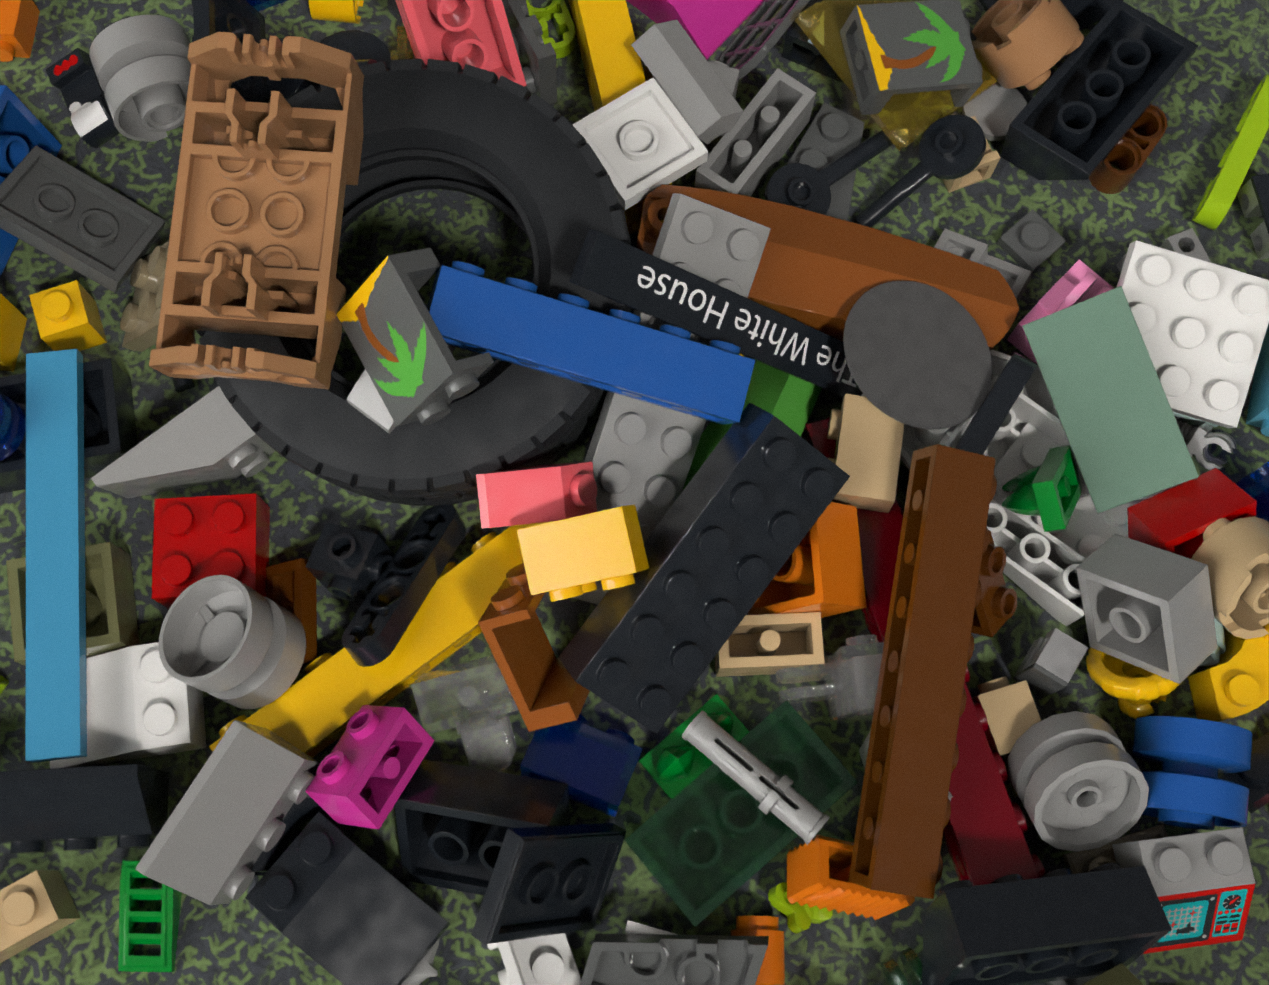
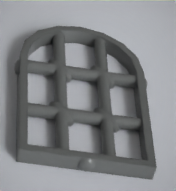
(772, 33)

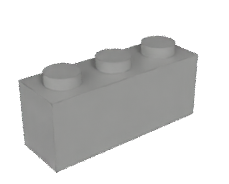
(758, 137)

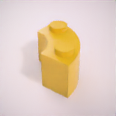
(1236, 682)

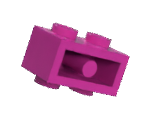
(370, 766)

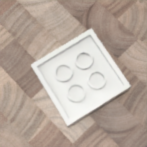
(1198, 327)

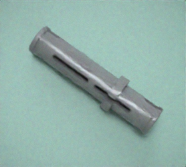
(755, 777)

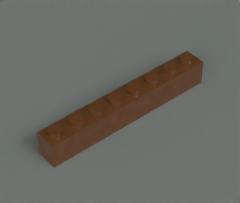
(923, 672)

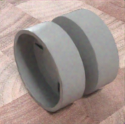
(143, 74)
(232, 642)

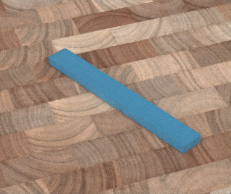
(55, 558)

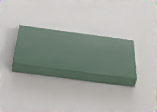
(1110, 400)

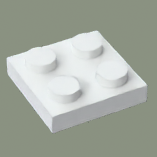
(642, 142)

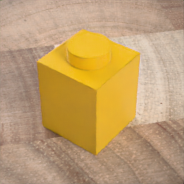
(68, 317)

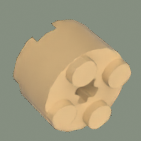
(1238, 573)

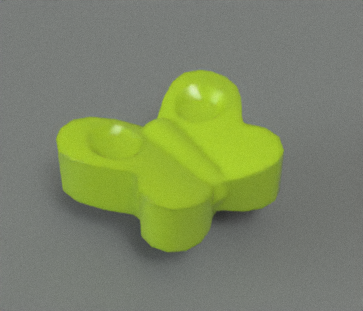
(798, 917)

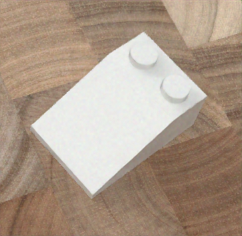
(137, 709)

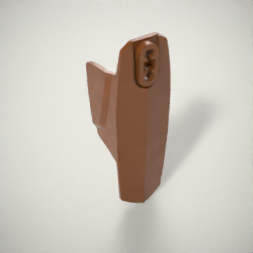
(824, 264)

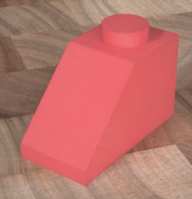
(536, 494)

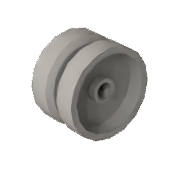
(1077, 781)

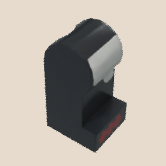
(83, 97)

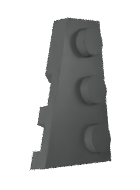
(674, 959)

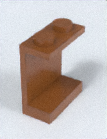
(518, 642)

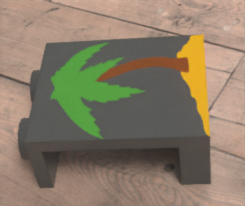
(910, 51)
(403, 343)

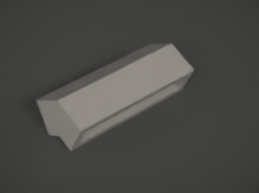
(688, 80)

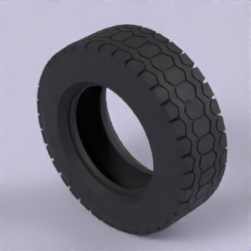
(516, 152)

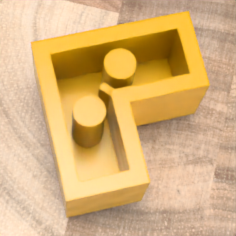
(579, 550)

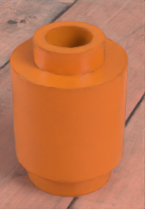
(773, 964)

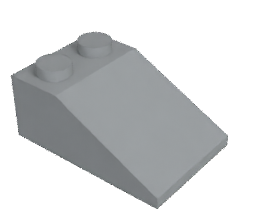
(193, 449)

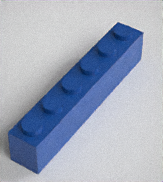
(589, 346)

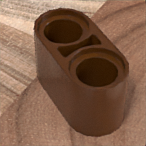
(1130, 152)

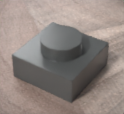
(1031, 241)

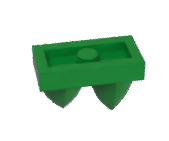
(1046, 490)
(676, 761)

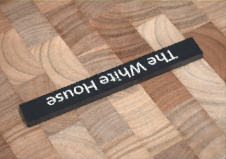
(711, 312)

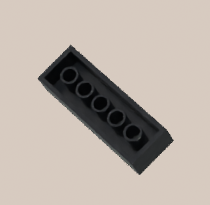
(705, 568)

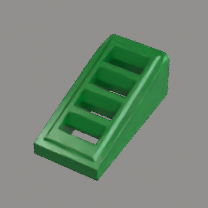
(129, 916)

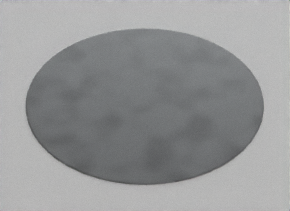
(917, 354)

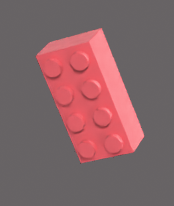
(462, 33)

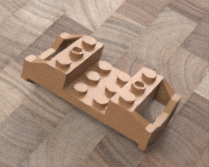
(259, 212)

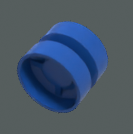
(1191, 757)

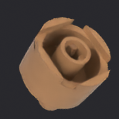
(1025, 40)

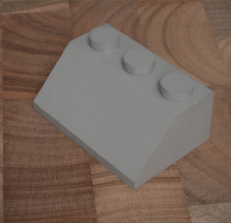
(229, 815)

